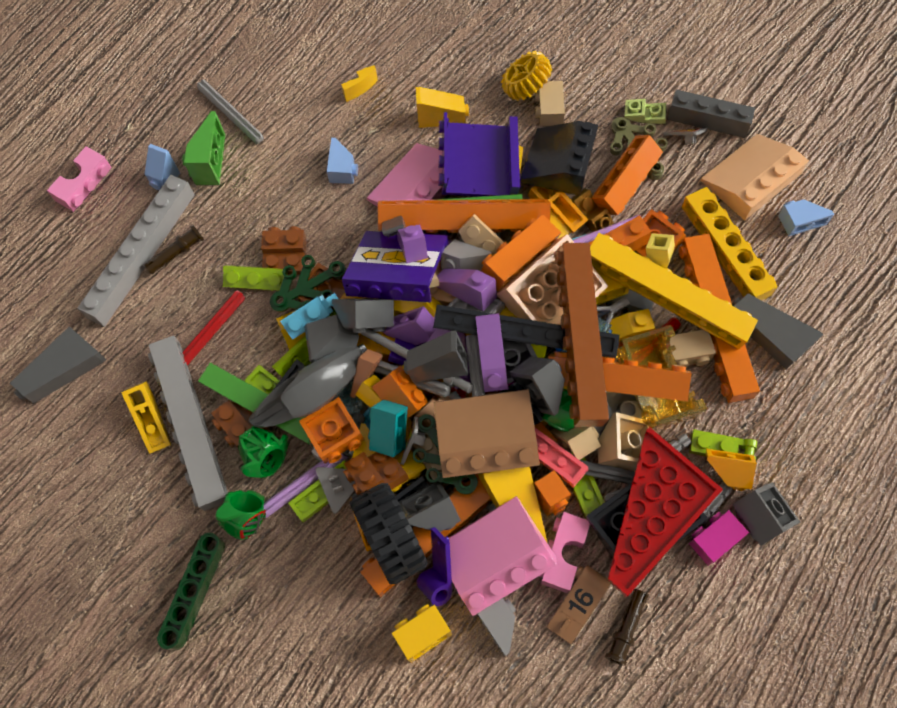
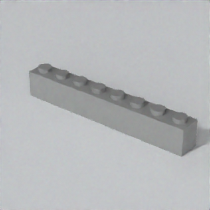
(136, 250)
(189, 424)

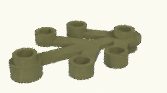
(627, 130)

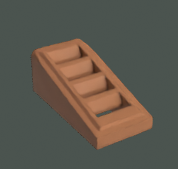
(365, 368)

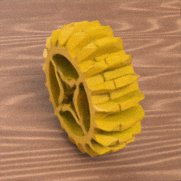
(526, 75)

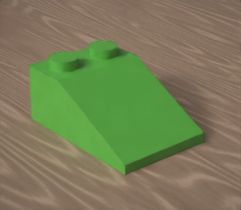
(205, 152)

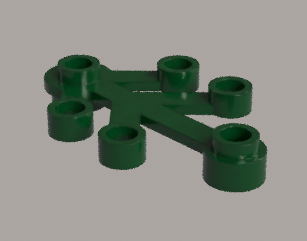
(304, 286)
(435, 459)

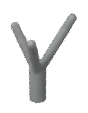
(612, 308)

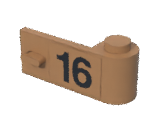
(579, 603)

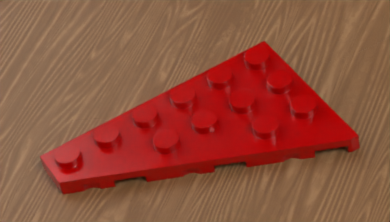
(661, 506)

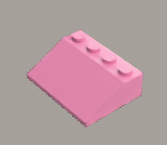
(411, 178)
(497, 555)

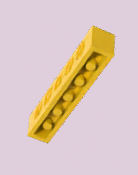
(729, 256)

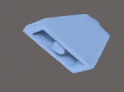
(341, 164)
(159, 166)
(803, 216)

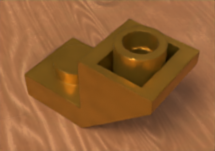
(597, 216)

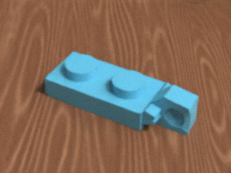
(312, 311)

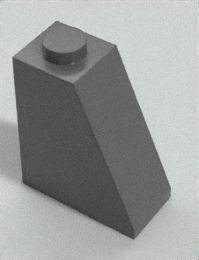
(437, 359)

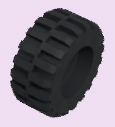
(388, 533)

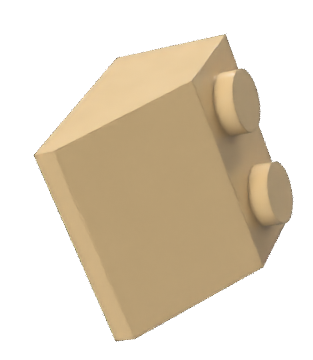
(621, 441)

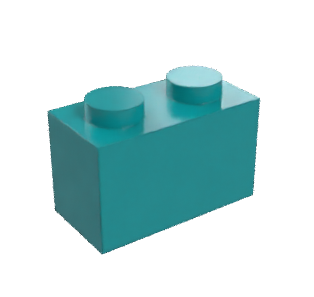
(387, 428)

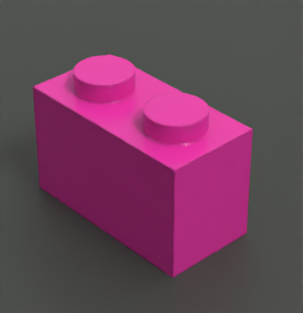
(718, 537)

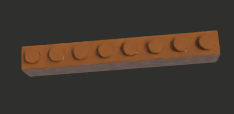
(581, 336)

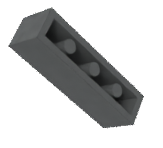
(711, 113)

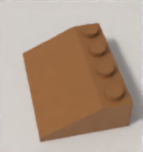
(486, 433)

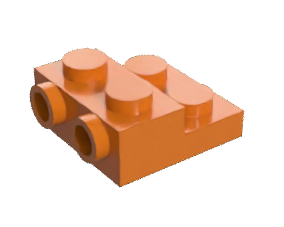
(659, 224)
(332, 431)

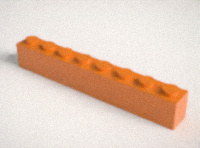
(453, 214)
(731, 364)

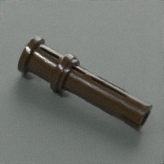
(181, 244)
(624, 636)

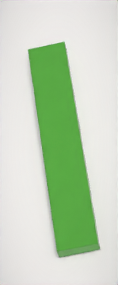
(245, 396)

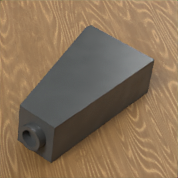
(778, 332)
(56, 366)

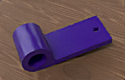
(437, 581)

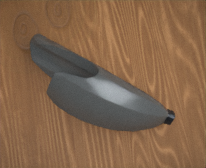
(308, 388)

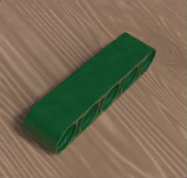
(182, 600)

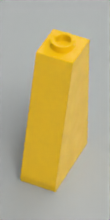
(509, 483)

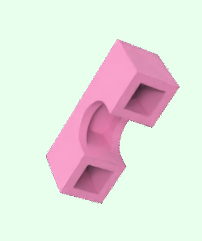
(73, 191)
(569, 531)

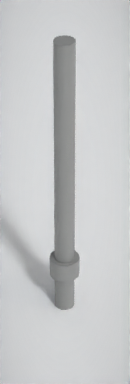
(394, 347)

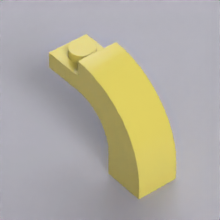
(660, 249)

